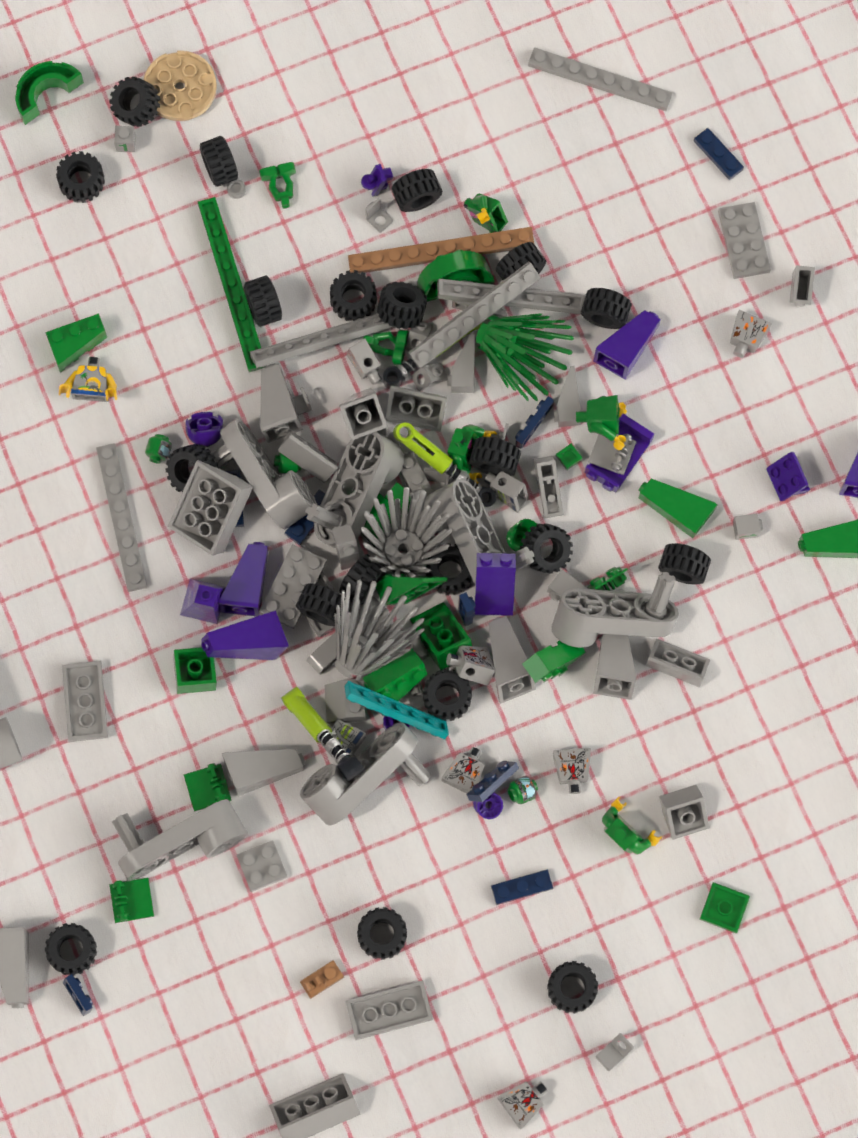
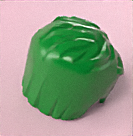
(517, 532)

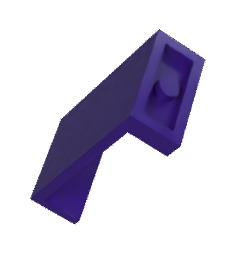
(610, 480)
(495, 584)

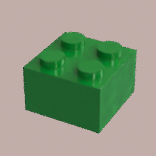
(194, 671)

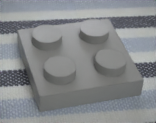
(262, 866)

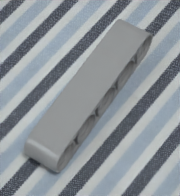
(325, 654)

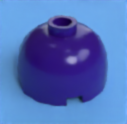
(204, 428)

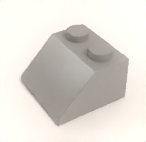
(339, 707)
(684, 812)

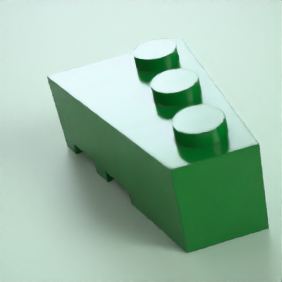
(75, 339)
(552, 661)
(397, 676)

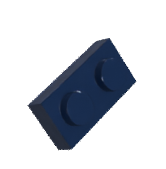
(81, 1000)

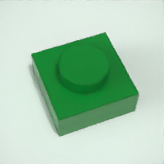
(569, 456)

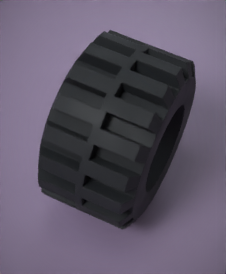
(122, 98)
(218, 161)
(78, 163)
(416, 190)
(518, 257)
(348, 282)
(263, 300)
(402, 305)
(606, 308)
(494, 456)
(179, 460)
(560, 550)
(685, 563)
(365, 571)
(454, 584)
(319, 603)
(447, 679)
(382, 916)
(56, 940)
(584, 974)

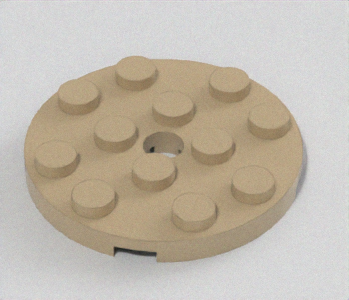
(198, 80)

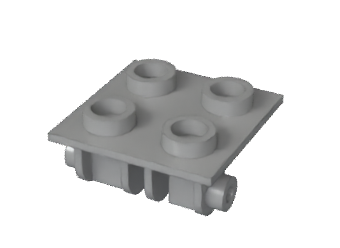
(608, 457)

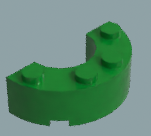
(40, 78)
(454, 266)

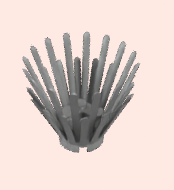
(405, 534)
(360, 652)

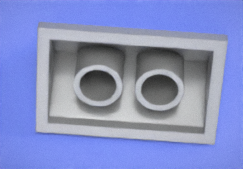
(416, 408)
(307, 456)
(678, 662)

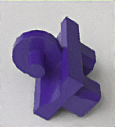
(377, 179)

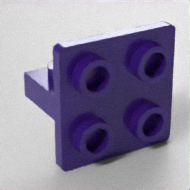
(788, 477)

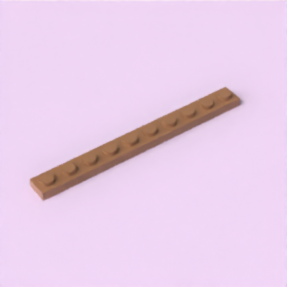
(428, 252)

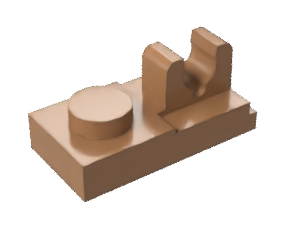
(321, 979)

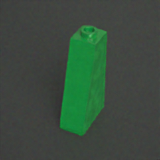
(678, 506)
(831, 542)

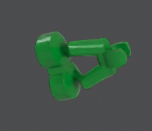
(281, 171)
(400, 345)

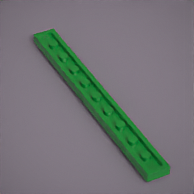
(230, 279)

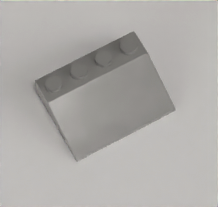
(210, 507)

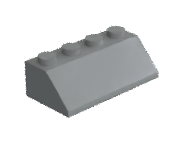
(315, 1109)

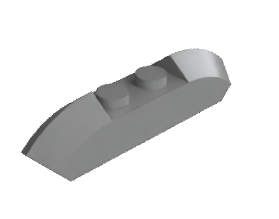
(411, 470)

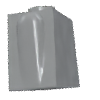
(802, 285)

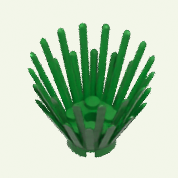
(505, 340)

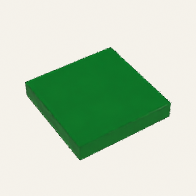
(724, 907)

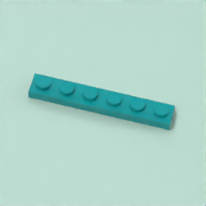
(396, 710)

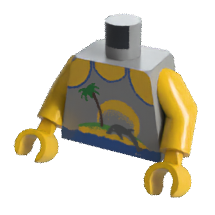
(90, 383)

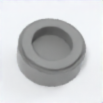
(236, 189)

